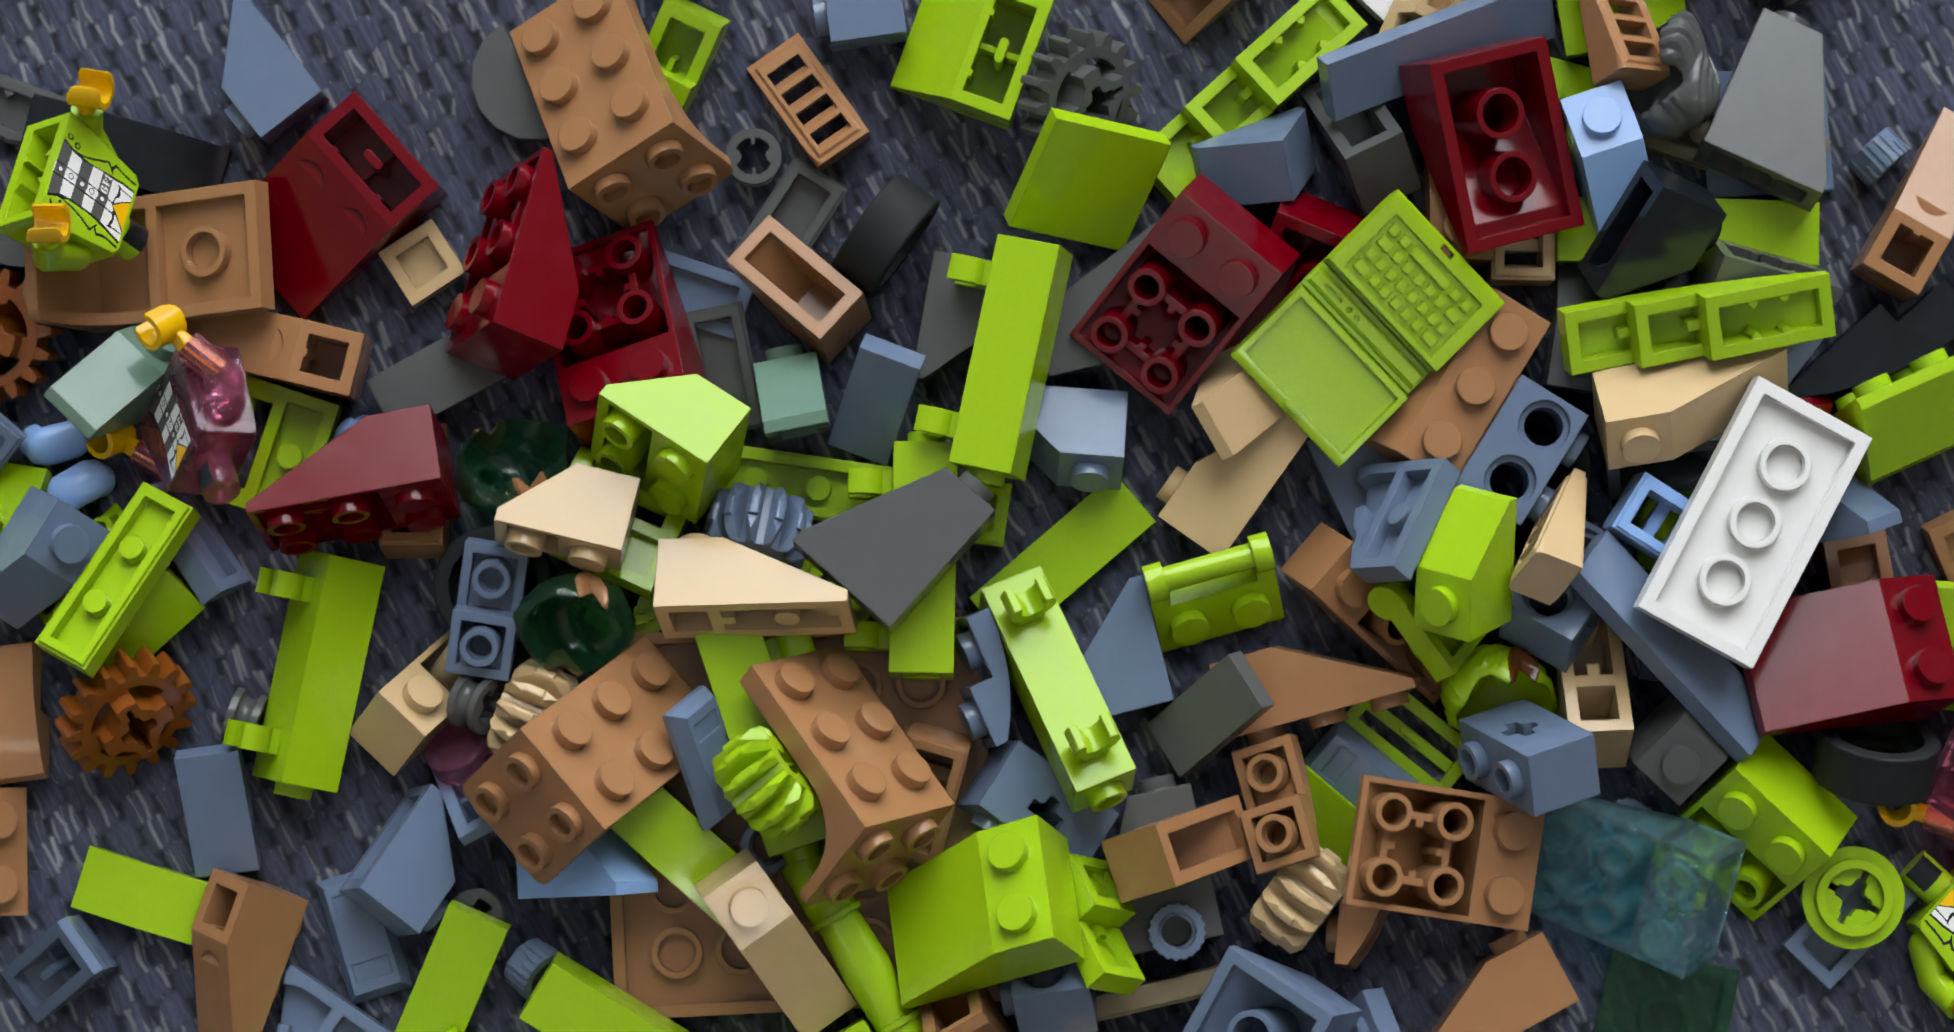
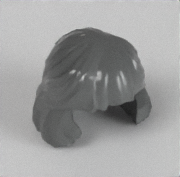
(1690, 91)

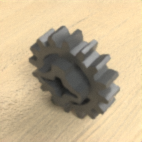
(1070, 84)

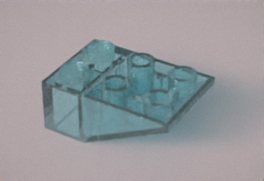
(1637, 881)

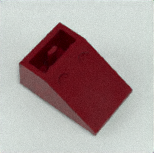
(341, 202)
(519, 275)
(1184, 293)
(623, 323)
(368, 480)

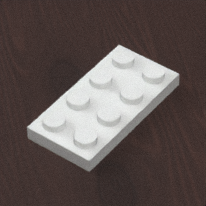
(1752, 522)

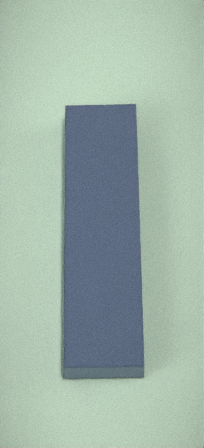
(1369, 72)
(1693, 673)

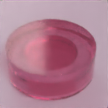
(456, 754)

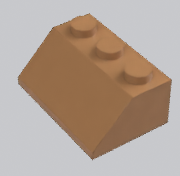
(1458, 402)

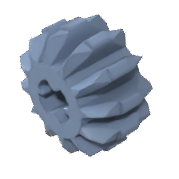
(760, 520)

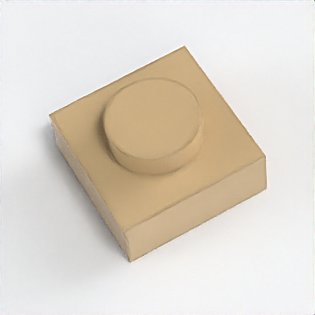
(423, 263)

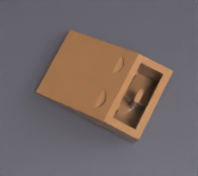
(1442, 854)

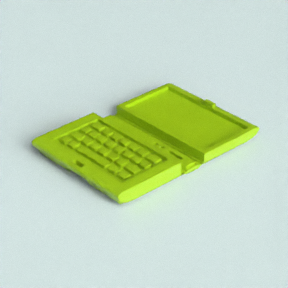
(1366, 327)

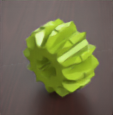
(764, 783)

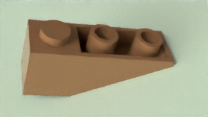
(1915, 220)
(293, 351)
(1325, 576)
(1319, 689)
(241, 950)

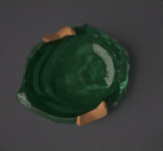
(509, 461)
(575, 622)

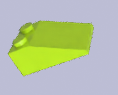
(985, 913)

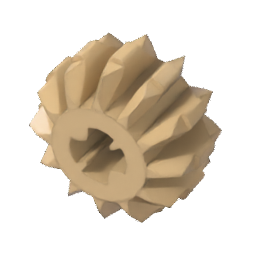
(525, 697)
(1299, 900)

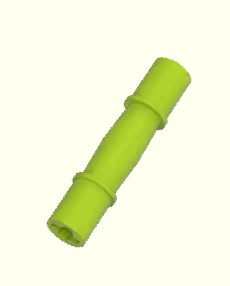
(856, 954)

